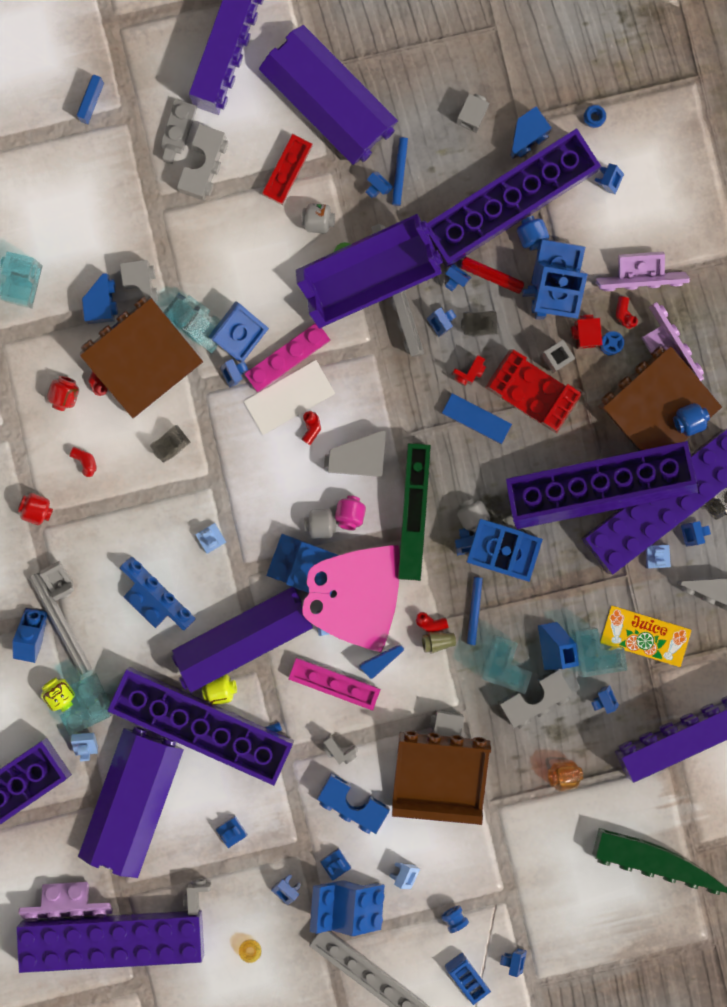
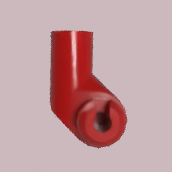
(623, 315)
(96, 385)
(313, 426)
(87, 461)

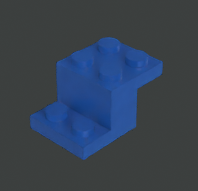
(559, 278)
(504, 550)
(294, 560)
(347, 908)

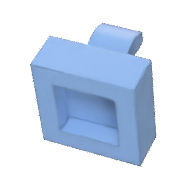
(211, 538)
(658, 556)
(84, 745)
(406, 876)

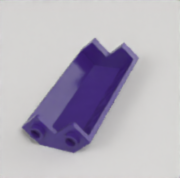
(328, 95)
(369, 271)
(240, 639)
(130, 802)

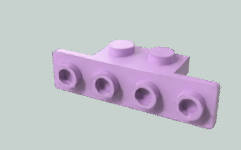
(642, 270)
(668, 336)
(65, 901)

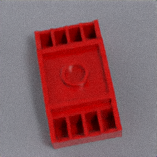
(533, 391)

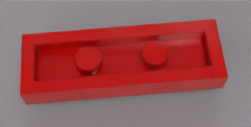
(287, 169)

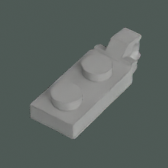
(177, 129)

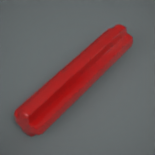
(492, 275)

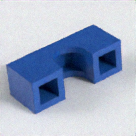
(368, 816)

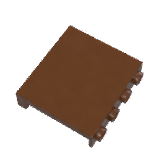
(140, 356)
(651, 396)
(440, 777)

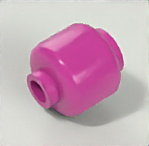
(350, 513)

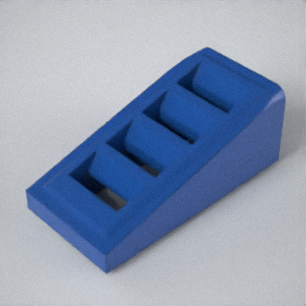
(377, 663)
(459, 966)

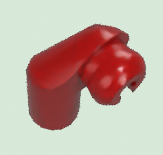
(429, 624)

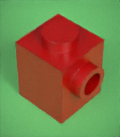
(587, 332)

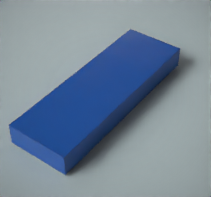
(476, 418)

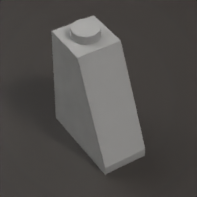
(358, 457)

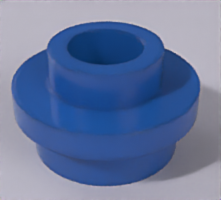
(594, 109)

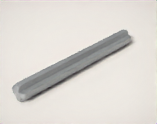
(60, 624)

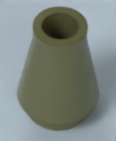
(435, 641)

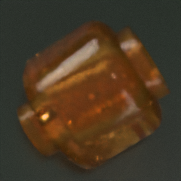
(565, 775)

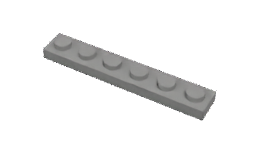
(406, 321)
(364, 971)

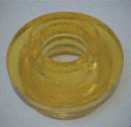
(250, 958)

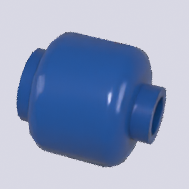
(531, 232)
(691, 419)

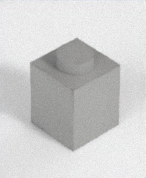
(473, 112)
(558, 356)
(446, 723)

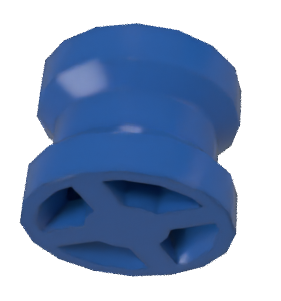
(615, 340)
(454, 919)

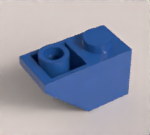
(529, 129)
(99, 303)
(29, 635)
(557, 647)

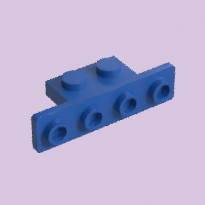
(152, 598)

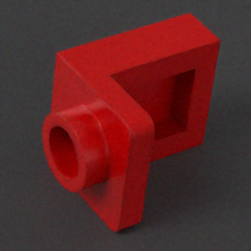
(475, 370)

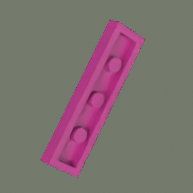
(287, 357)
(334, 684)

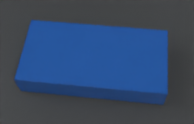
(90, 99)

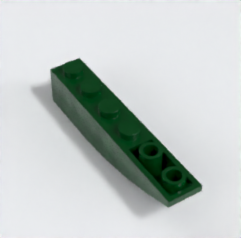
(414, 511)
(651, 859)

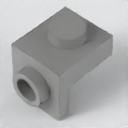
(57, 581)
(333, 749)
(191, 900)

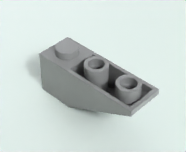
(710, 589)

